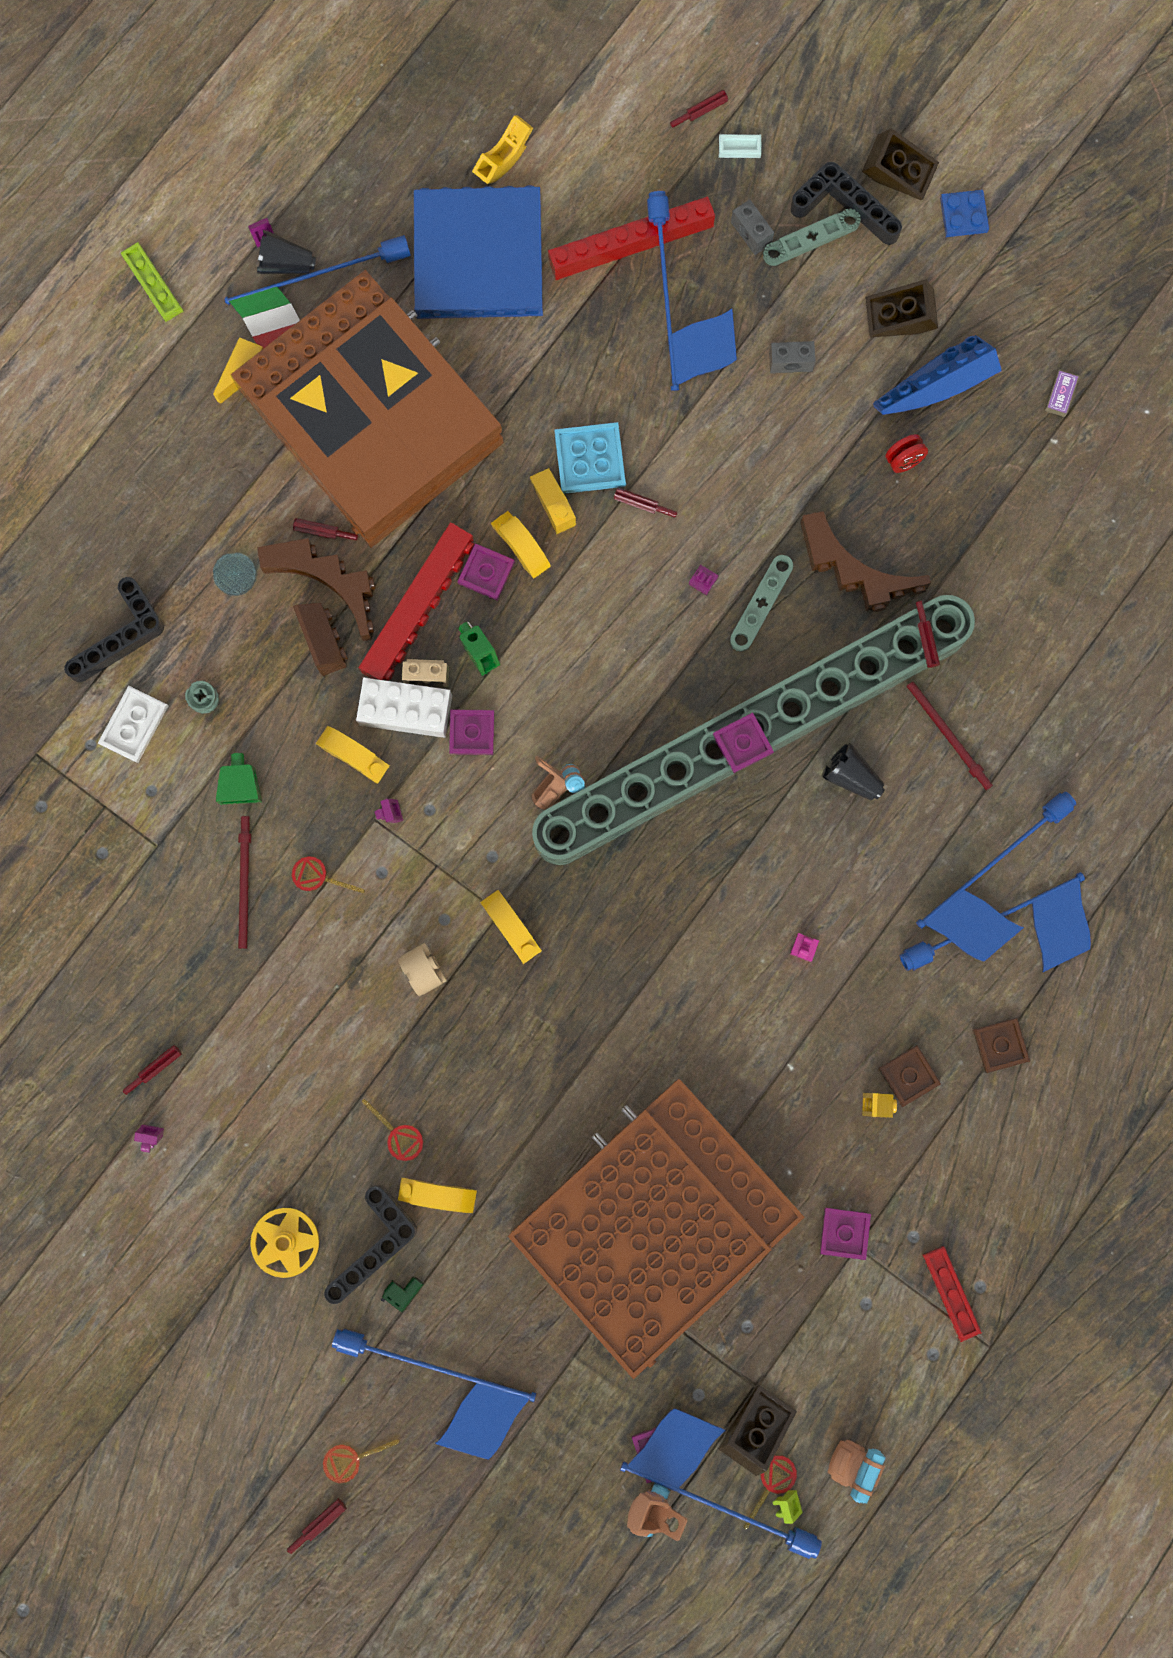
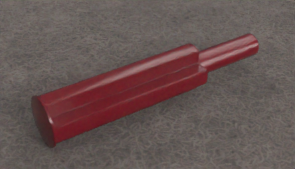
(702, 108)
(641, 502)
(321, 529)
(927, 638)
(154, 1068)
(319, 1524)

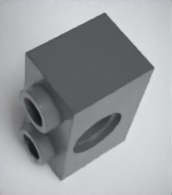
(752, 227)
(792, 357)

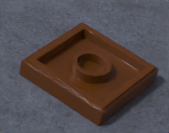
(1001, 1045)
(909, 1076)

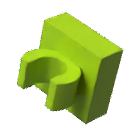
(789, 1506)

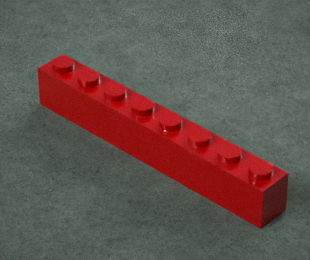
(629, 239)
(417, 603)

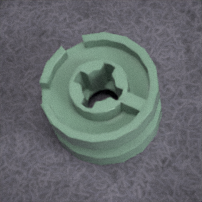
(206, 704)

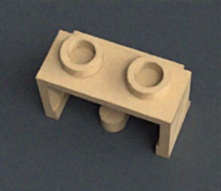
(425, 671)

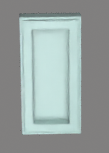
(739, 146)

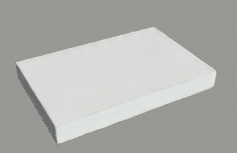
(133, 724)

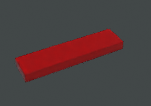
(951, 1293)

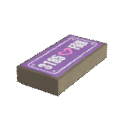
(1062, 393)

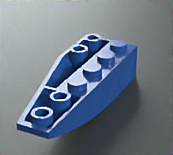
(943, 377)

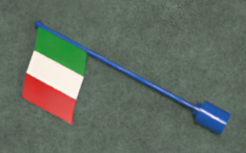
(270, 312)

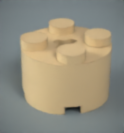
(422, 969)

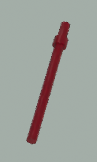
(975, 769)
(244, 839)

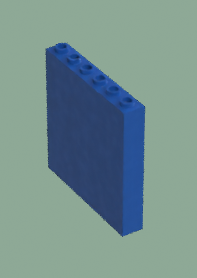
(478, 252)

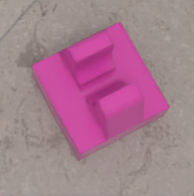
(804, 947)

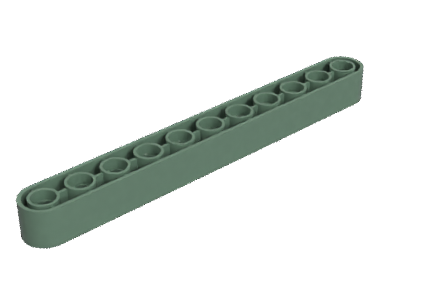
(780, 730)

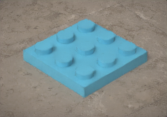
(590, 458)

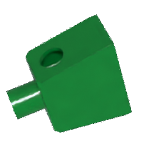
(478, 648)
(238, 783)

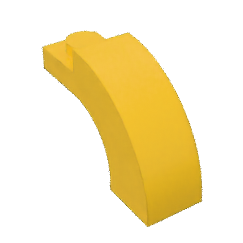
(505, 153)
(521, 543)
(352, 753)
(511, 926)
(437, 1196)

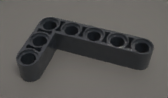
(848, 200)
(120, 636)
(376, 1250)

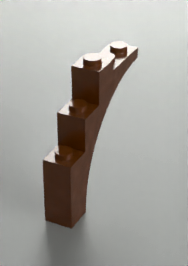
(300, 559)
(876, 586)

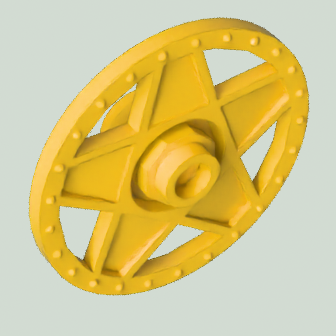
(284, 1242)

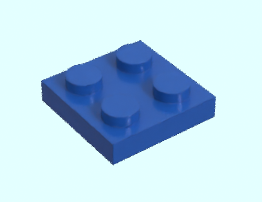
(964, 213)

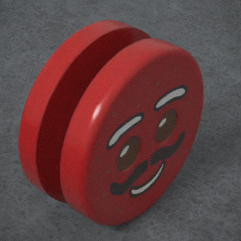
(906, 453)

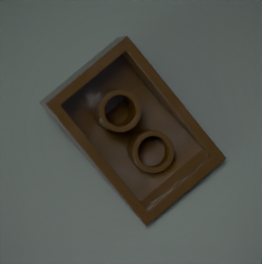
(900, 164)
(902, 310)
(758, 1431)

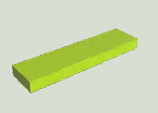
(151, 282)

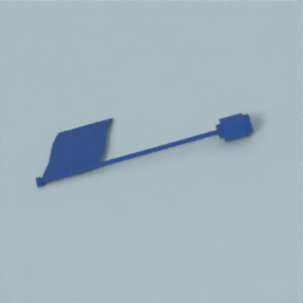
(704, 344)
(973, 922)
(1057, 923)
(482, 1415)
(675, 1454)

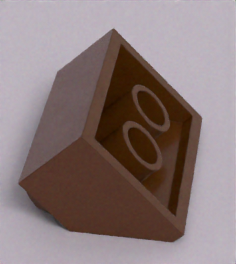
(321, 637)

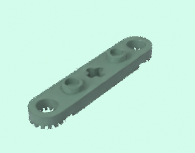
(825, 231)
(753, 615)

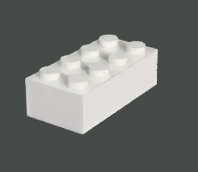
(404, 707)

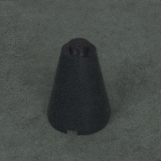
(283, 256)
(853, 773)

